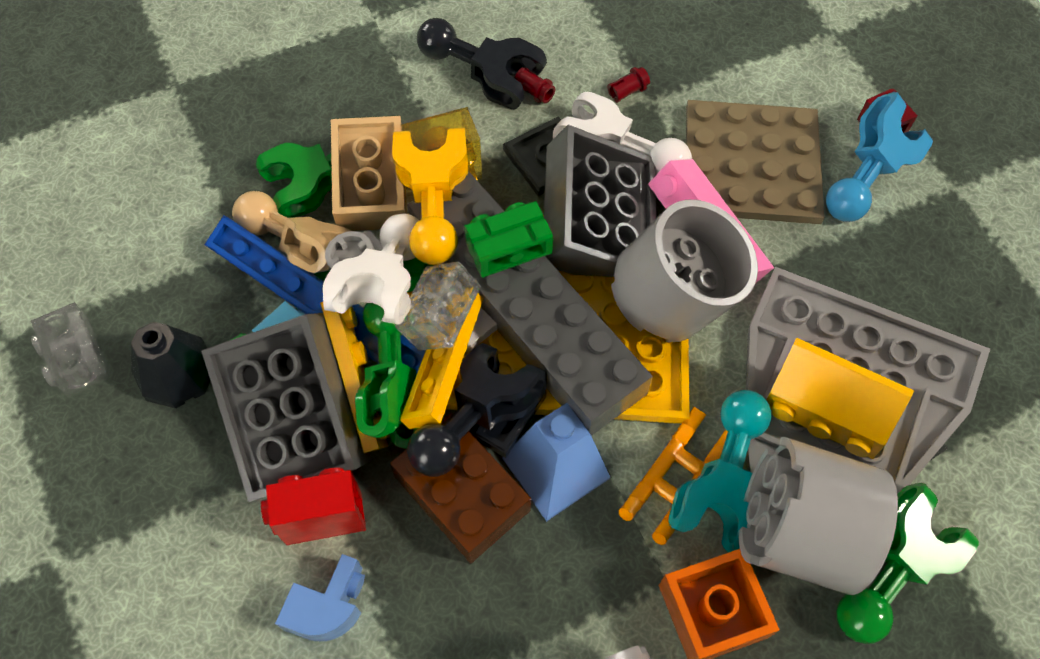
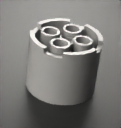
(684, 270)
(819, 517)

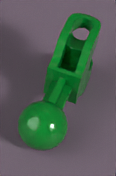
(309, 174)
(385, 384)
(912, 558)

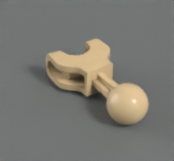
(301, 237)

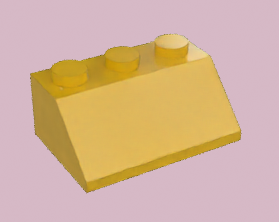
(837, 399)

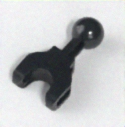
(490, 63)
(482, 400)

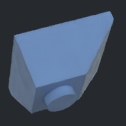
(557, 462)

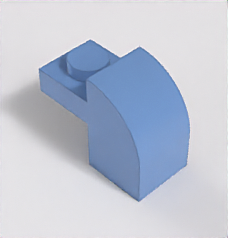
(324, 615)

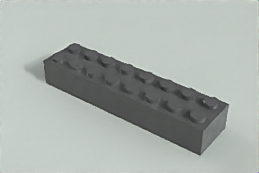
(550, 323)

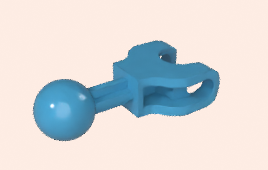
(882, 150)

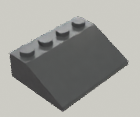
(595, 200)
(284, 403)

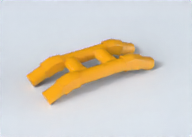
(654, 477)

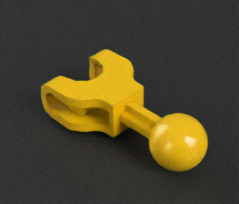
(431, 179)

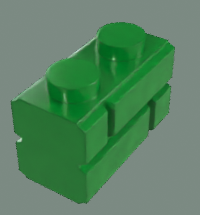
(508, 238)

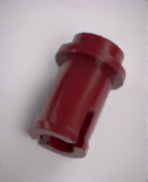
(629, 84)
(539, 88)

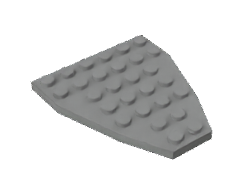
(928, 360)

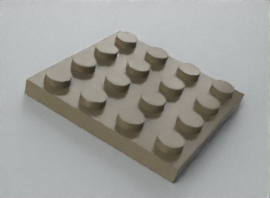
(759, 158)

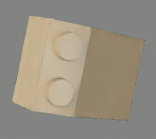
(364, 172)

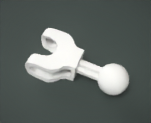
(614, 126)
(375, 274)

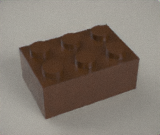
(470, 502)

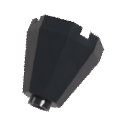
(168, 364)

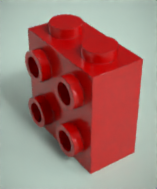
(314, 506)

